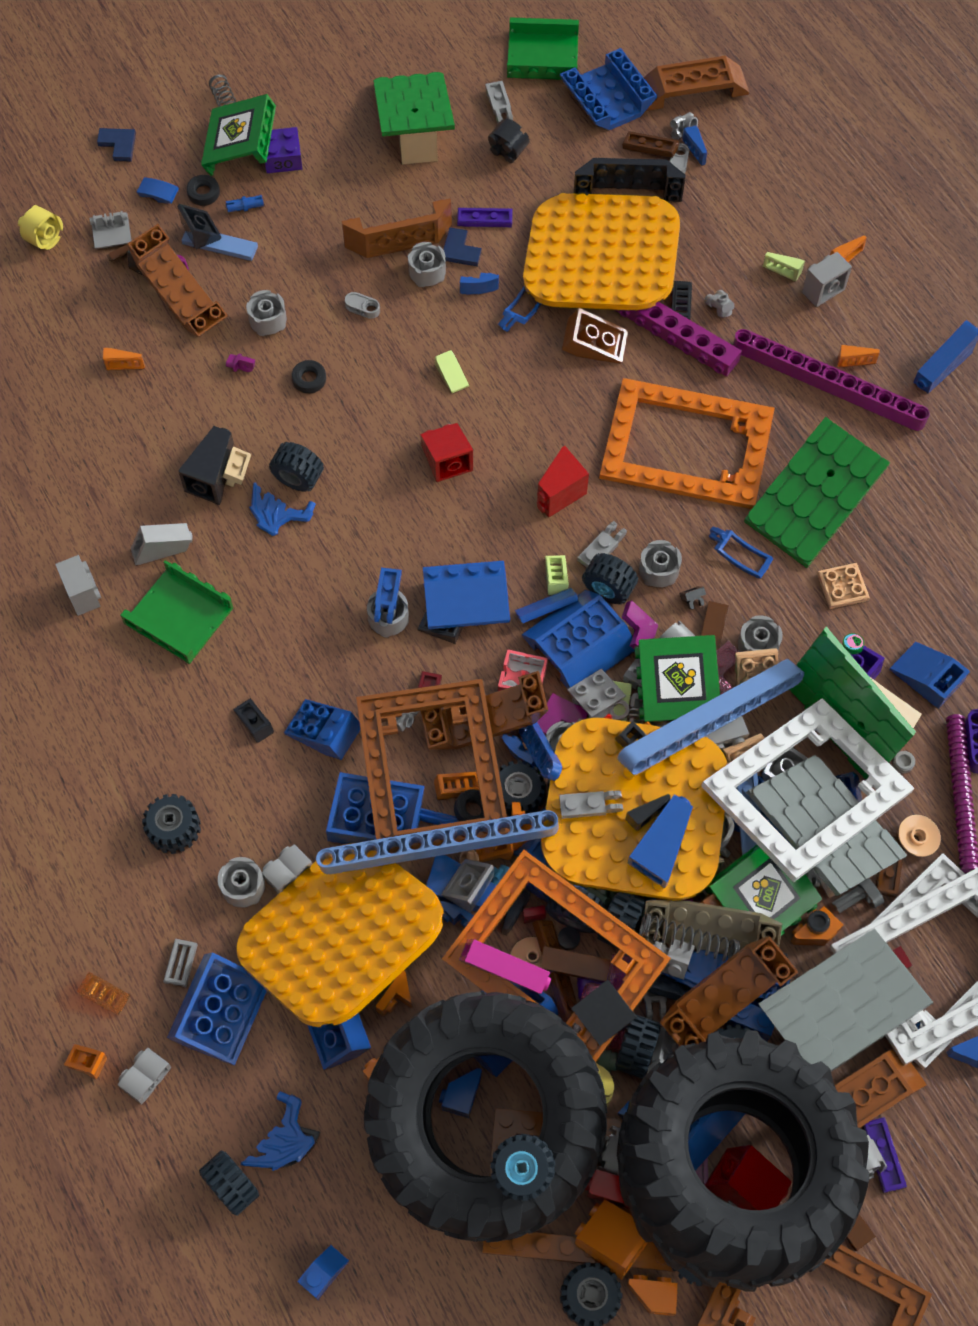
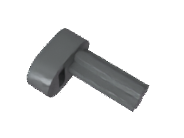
(866, 890)

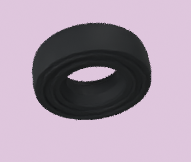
(203, 199)
(305, 366)
(460, 805)

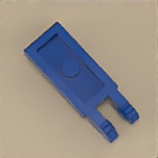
(387, 593)

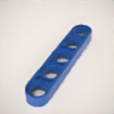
(541, 751)

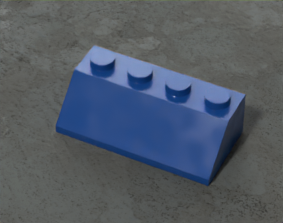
(340, 1042)

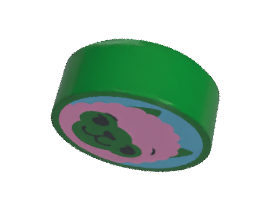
(853, 643)

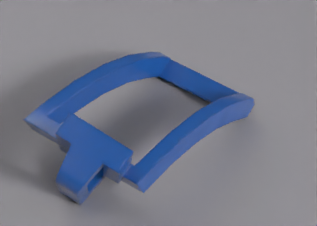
(508, 314)
(725, 536)

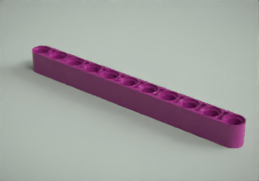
(818, 375)

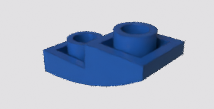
(157, 189)
(486, 283)
(517, 750)
(455, 913)

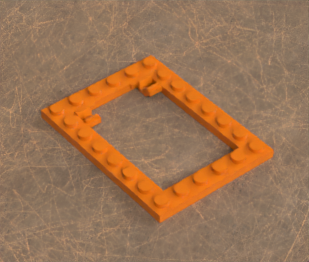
(745, 483)
(640, 973)

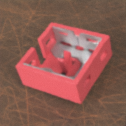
(518, 665)

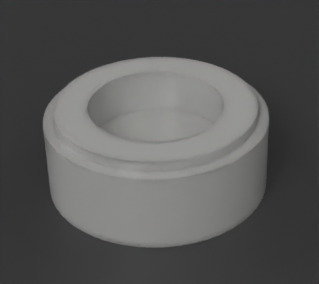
(903, 762)

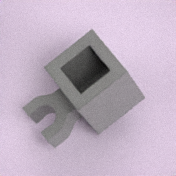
(679, 958)

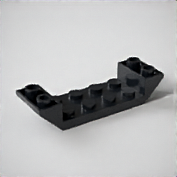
(631, 174)

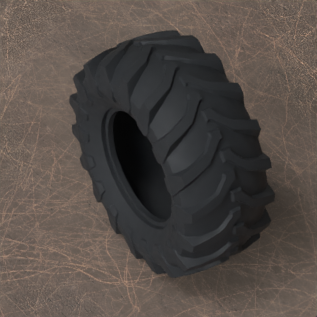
(401, 1107)
(696, 1226)

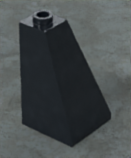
(205, 467)

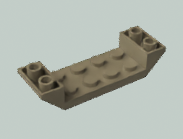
(724, 921)

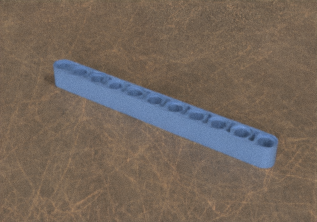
(710, 717)
(427, 838)

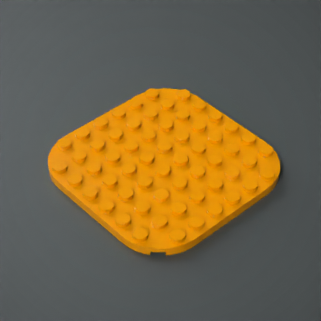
(602, 251)
(597, 848)
(339, 938)

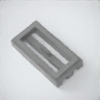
(167, 979)

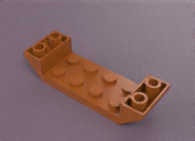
(696, 77)
(398, 235)
(175, 282)
(507, 712)
(727, 991)
(881, 1086)

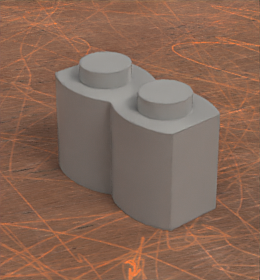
(285, 868)
(143, 1075)

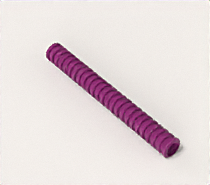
(962, 792)

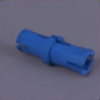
(244, 203)

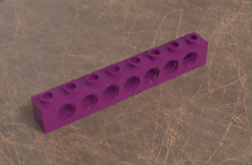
(686, 336)

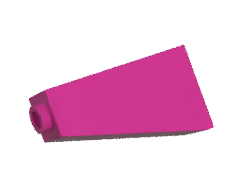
(505, 966)

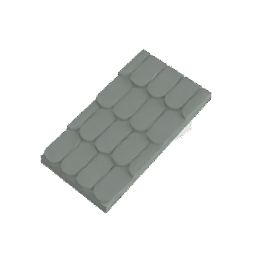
(809, 800)
(846, 1002)

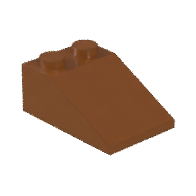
(594, 337)

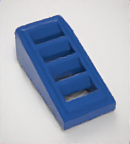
(693, 139)

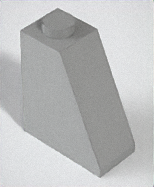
(160, 542)

